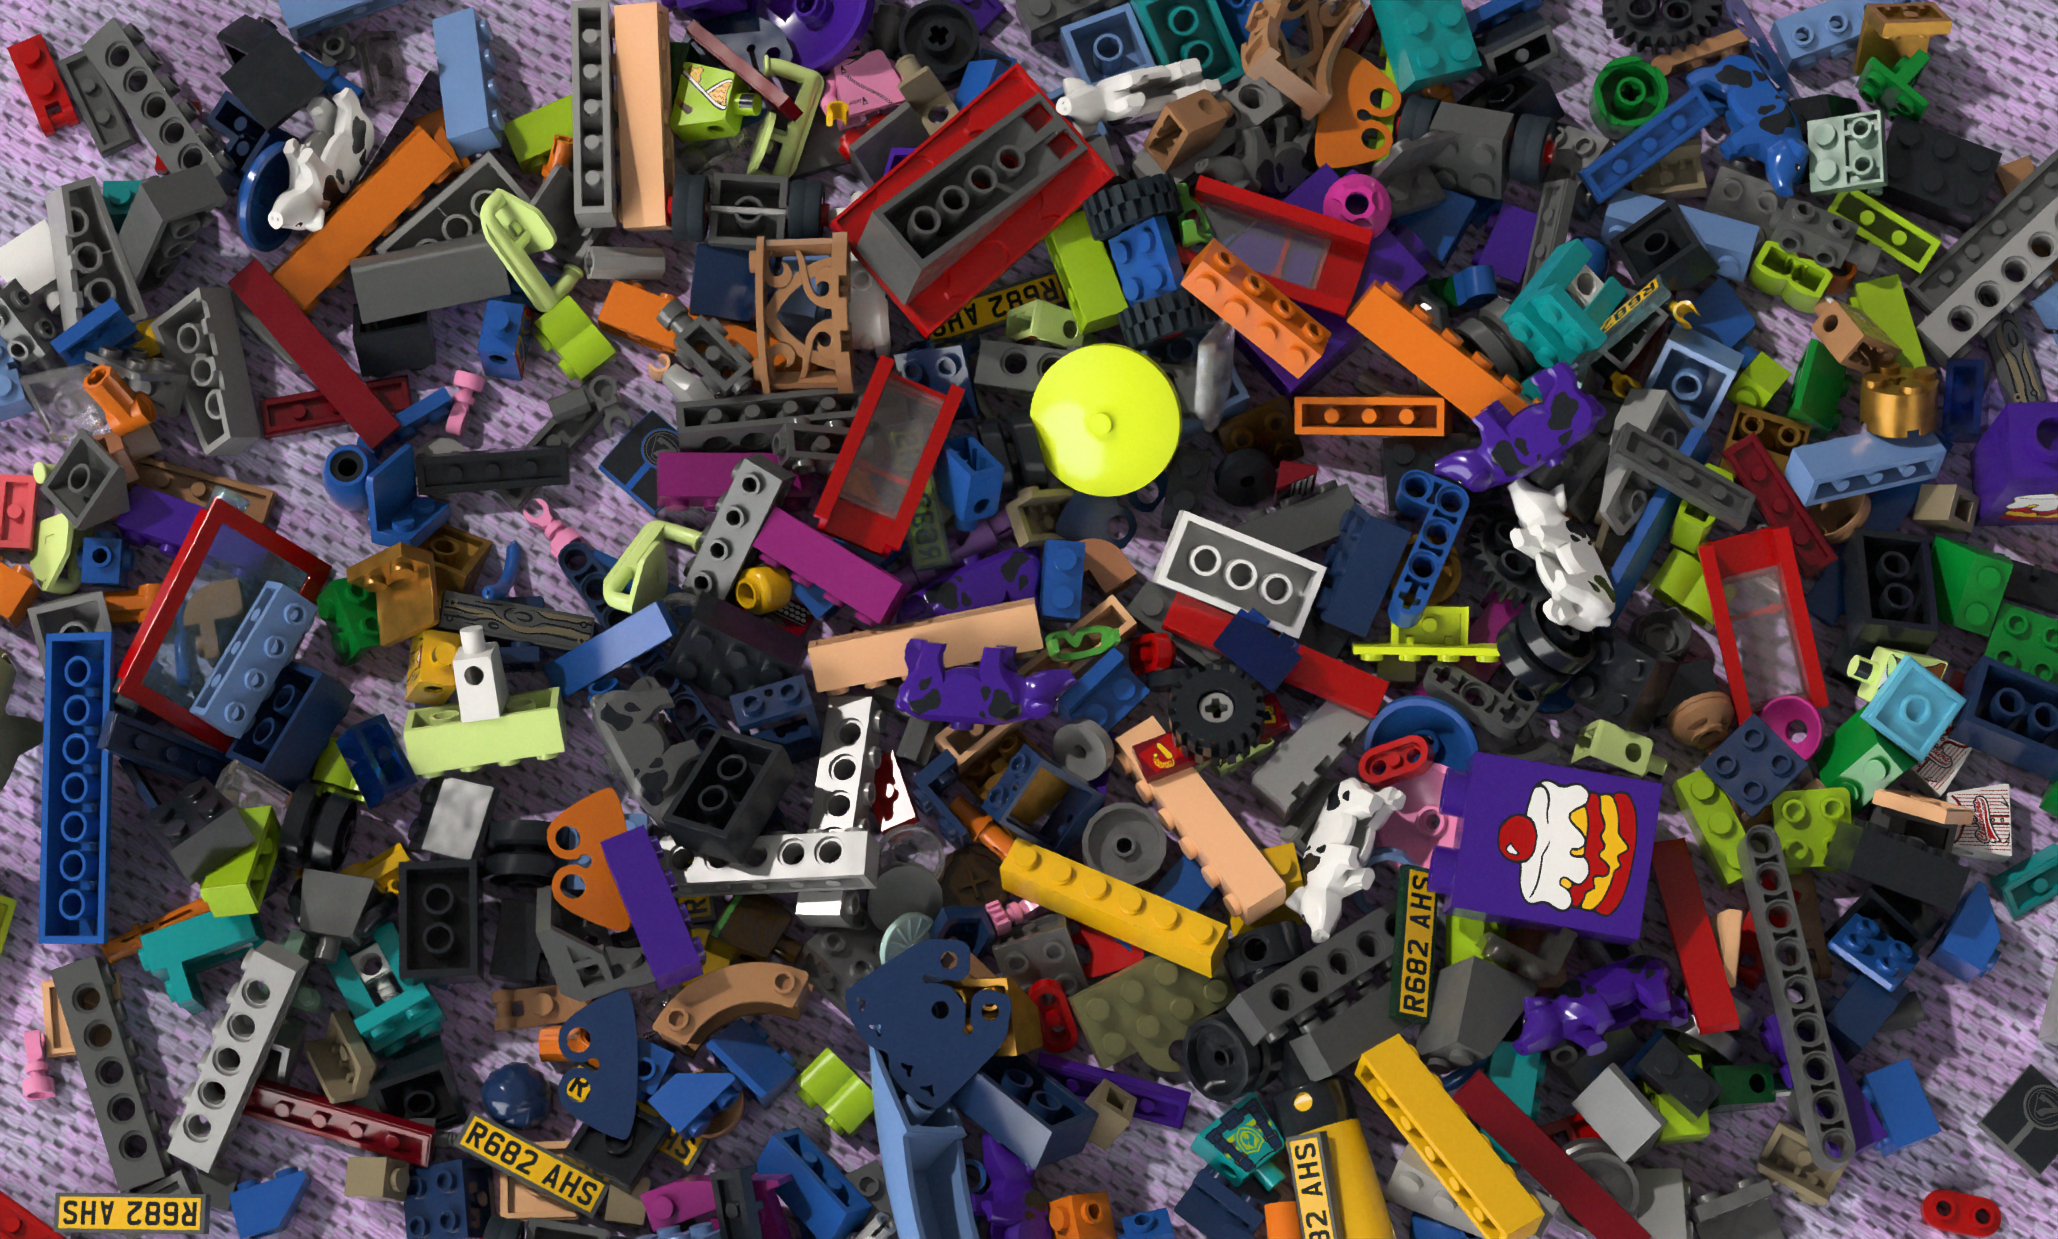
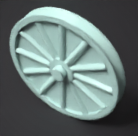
(903, 934)

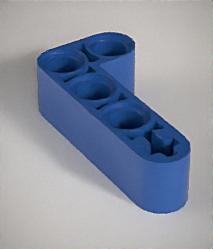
(1424, 553)

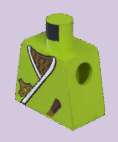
(711, 103)

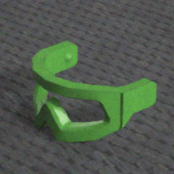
(1188, 231)
(1109, 639)

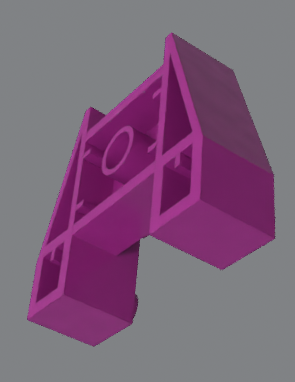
(695, 1198)

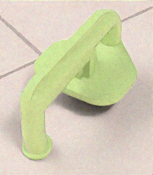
(796, 132)
(518, 230)
(54, 544)
(646, 565)

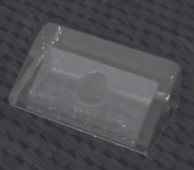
(250, 789)

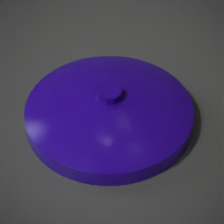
(817, 30)

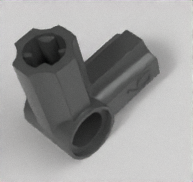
(918, 739)

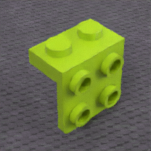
(1807, 824)

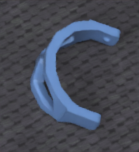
(1381, 854)

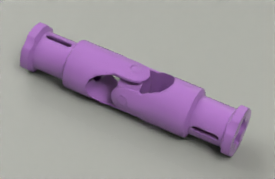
(961, 545)

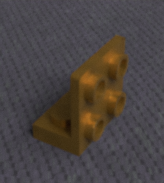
(1897, 31)
(403, 589)

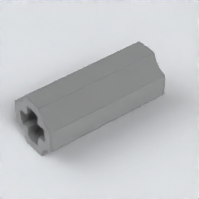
(624, 263)

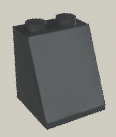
(1470, 1013)

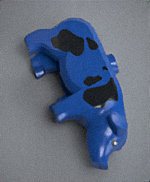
(1757, 117)

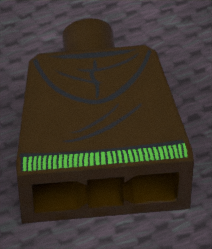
(753, 931)

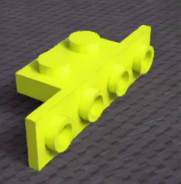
(1439, 633)

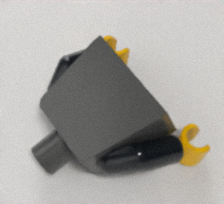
(1629, 346)
(339, 909)

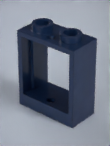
(790, 698)
(1058, 833)

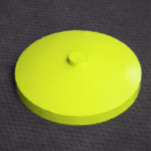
(1106, 419)

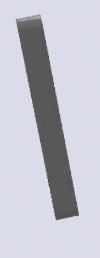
(1790, 1014)

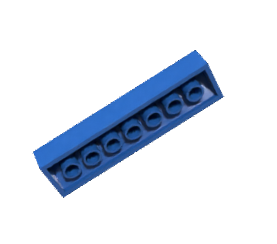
(76, 789)

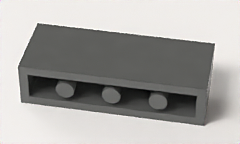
(427, 278)

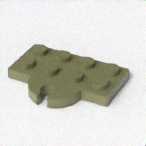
(1148, 1010)

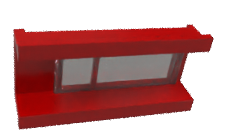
(1291, 247)
(886, 461)
(1761, 620)

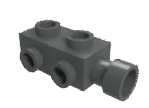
(1821, 232)
(27, 325)
(718, 356)
(809, 447)

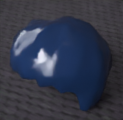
(517, 1096)

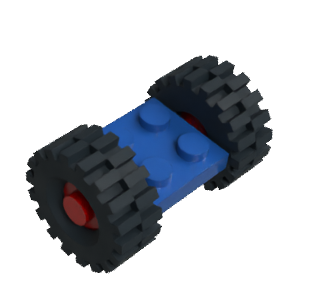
(1147, 261)

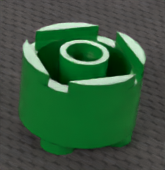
(1645, 91)

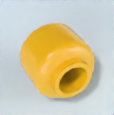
(763, 589)

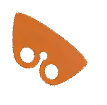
(1338, 127)
(596, 820)

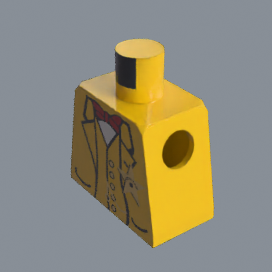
(431, 665)

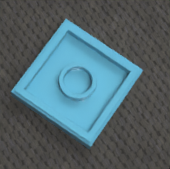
(1913, 708)

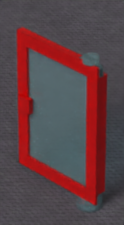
(202, 607)

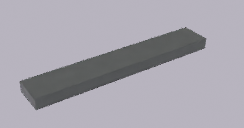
(1986, 237)

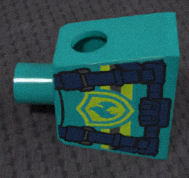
(1243, 1145)

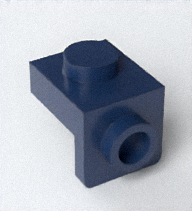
(967, 925)

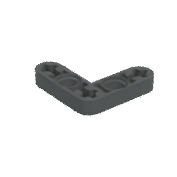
(1495, 706)

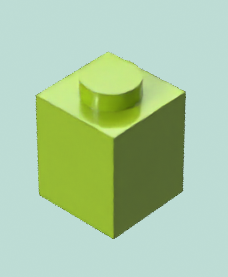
(1759, 383)

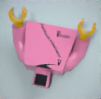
(860, 89)

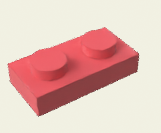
(18, 512)

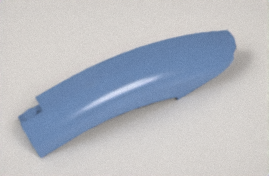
(921, 1159)

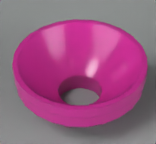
(1379, 208)
(1784, 711)

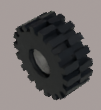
(1211, 737)

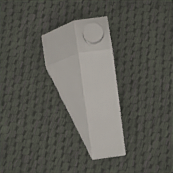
(1624, 490)
(69, 615)

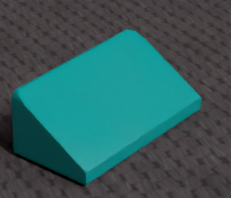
(2029, 882)

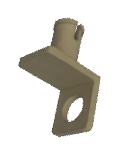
(923, 91)

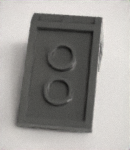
(591, 967)

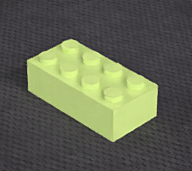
(528, 727)

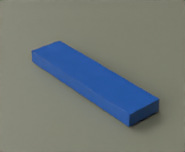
(1647, 144)
(611, 649)

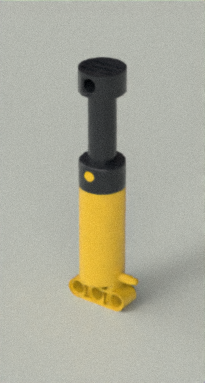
(1317, 1105)

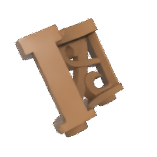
(1303, 78)
(834, 271)
(729, 995)

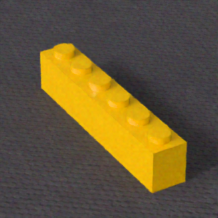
(1114, 907)
(1448, 1141)

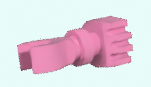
(458, 416)
(553, 529)
(1013, 914)
(37, 1085)

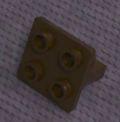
(1263, 428)

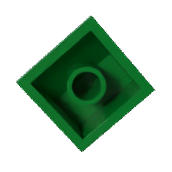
(1817, 390)
(1968, 584)
(1860, 761)

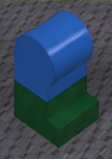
(1466, 289)

